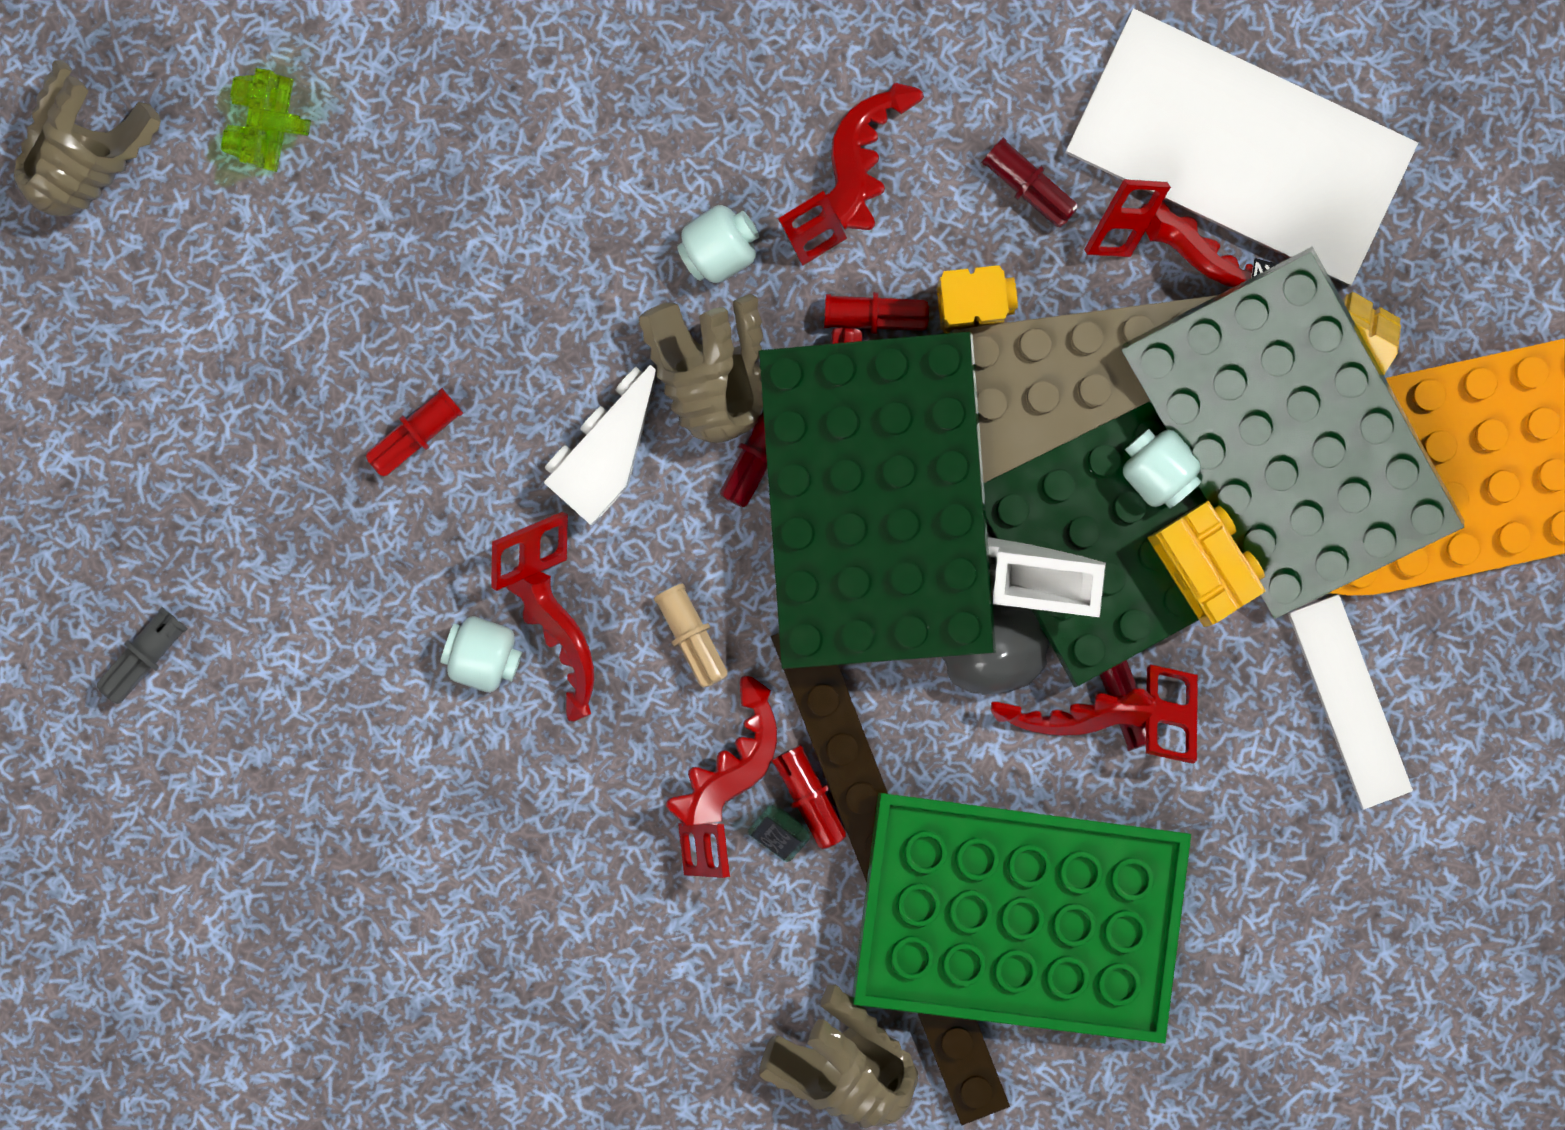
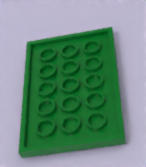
(1021, 918)

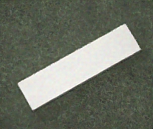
(1350, 701)

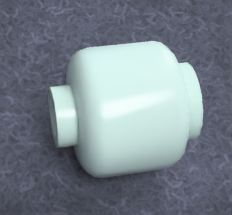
(718, 244)
(1161, 468)
(480, 654)

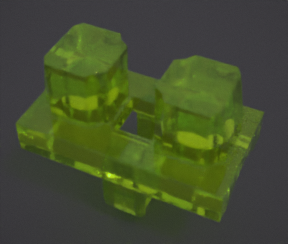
(267, 119)

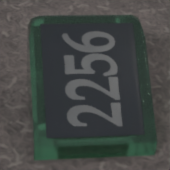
(779, 832)

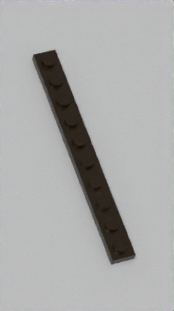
(855, 789)

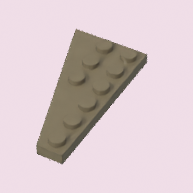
(1057, 378)

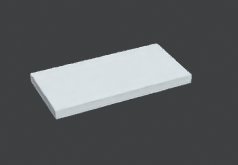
(1241, 146)

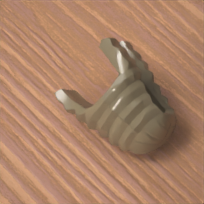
(66, 163)
(711, 384)
(847, 1073)

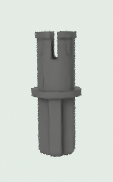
(140, 656)

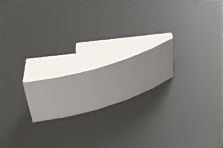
(1045, 578)

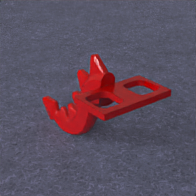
(853, 185)
(1167, 228)
(542, 607)
(1110, 710)
(731, 778)

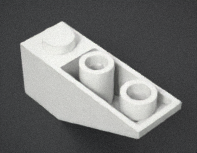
(603, 462)

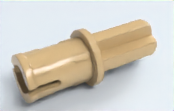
(691, 635)

